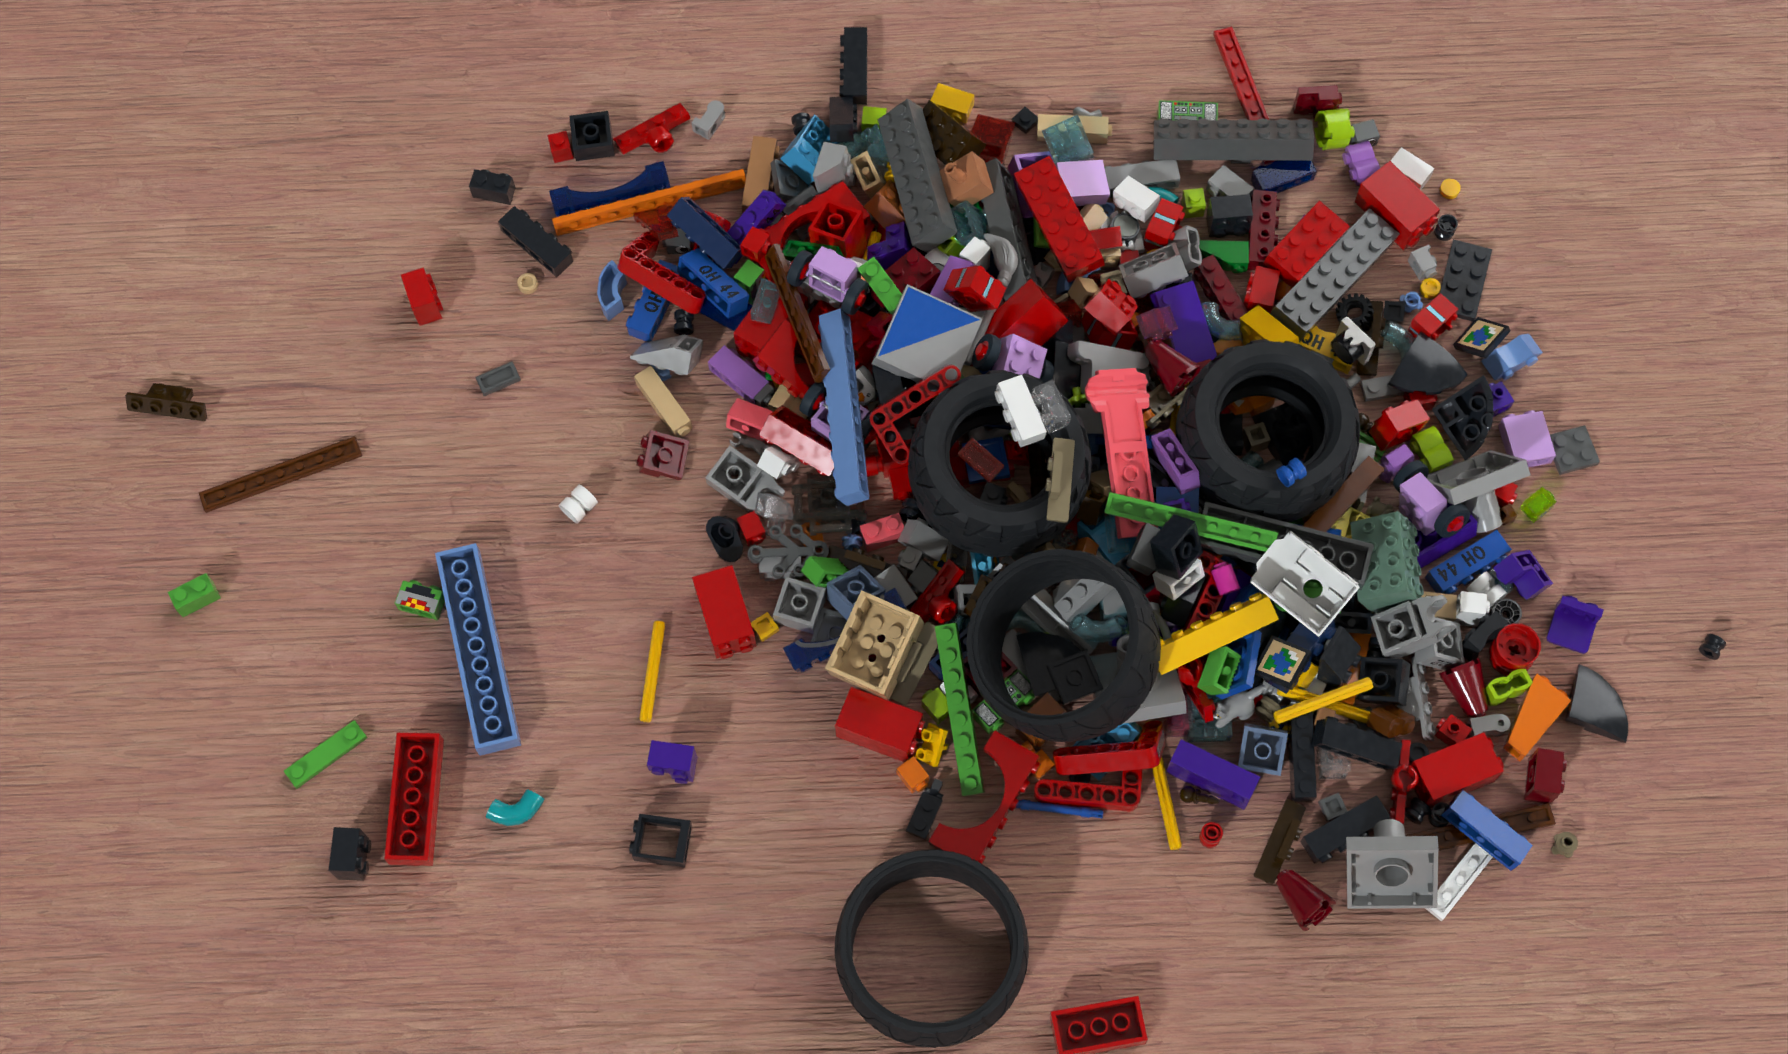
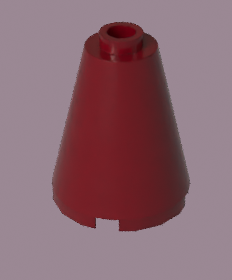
(1171, 366)
(1467, 687)
(1304, 899)

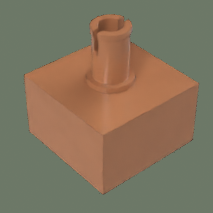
(966, 180)

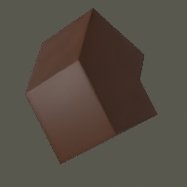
(1510, 513)

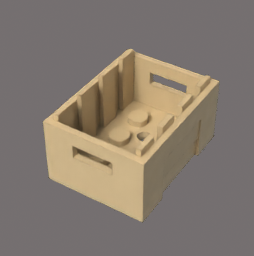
(860, 639)

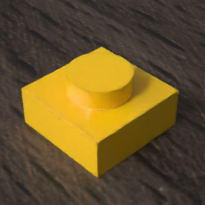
(764, 626)

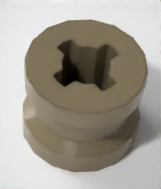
(1266, 709)

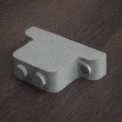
(1100, 357)

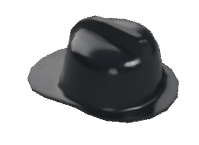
(725, 537)

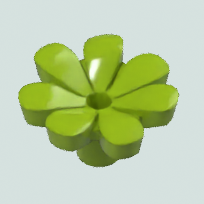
(1078, 398)

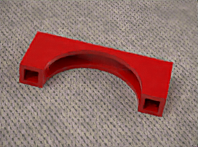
(805, 214)
(778, 360)
(1016, 765)

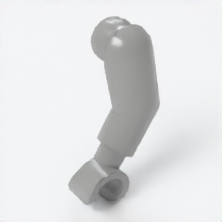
(757, 445)

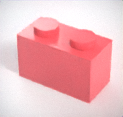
(747, 418)
(881, 532)

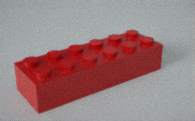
(1059, 219)
(414, 799)

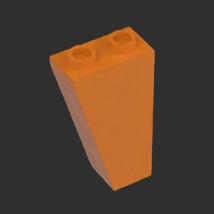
(1535, 715)

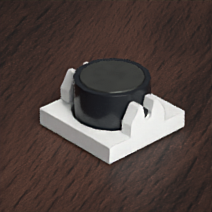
(1129, 229)
(1352, 343)

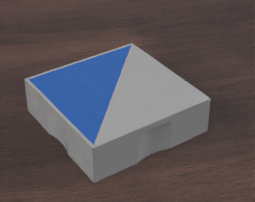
(926, 337)

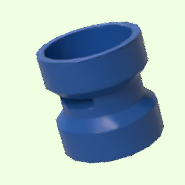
(1291, 472)

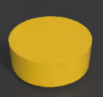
(1450, 188)
(1430, 288)

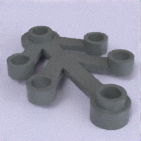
(791, 551)

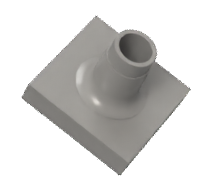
(1475, 482)
(1165, 696)
(1391, 869)

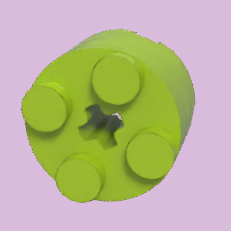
(1333, 129)

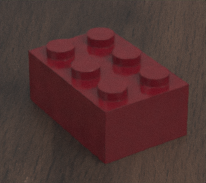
(911, 270)

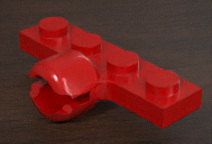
(653, 131)
(935, 600)
(1189, 675)
(1404, 780)

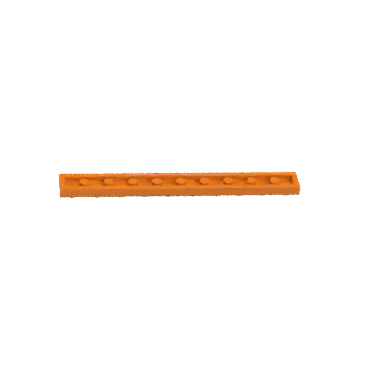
(625, 208)

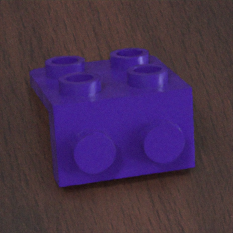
(1573, 624)

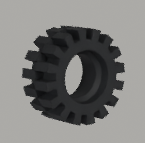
(1356, 302)

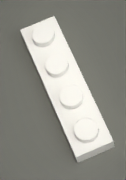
(1460, 880)

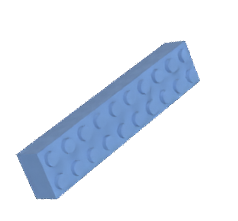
(478, 649)

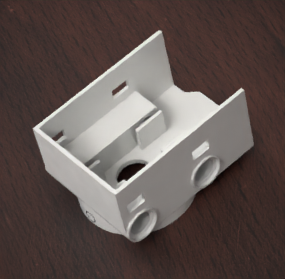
(1287, 568)

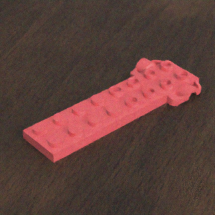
(1120, 399)

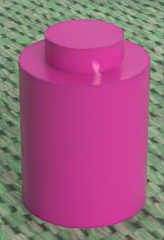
(1225, 578)

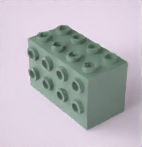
(1393, 563)

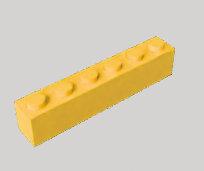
(1216, 631)

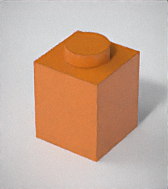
(913, 775)

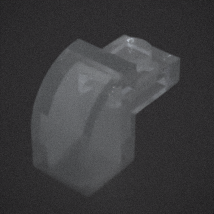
(775, 509)

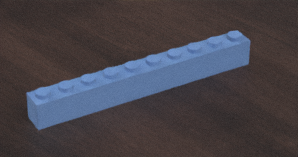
(843, 408)

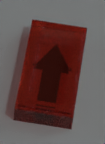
(981, 460)

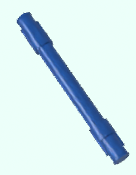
(1063, 809)

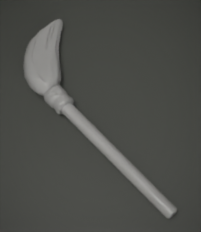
(1006, 262)

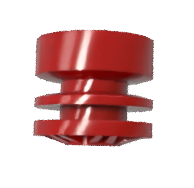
(1521, 641)

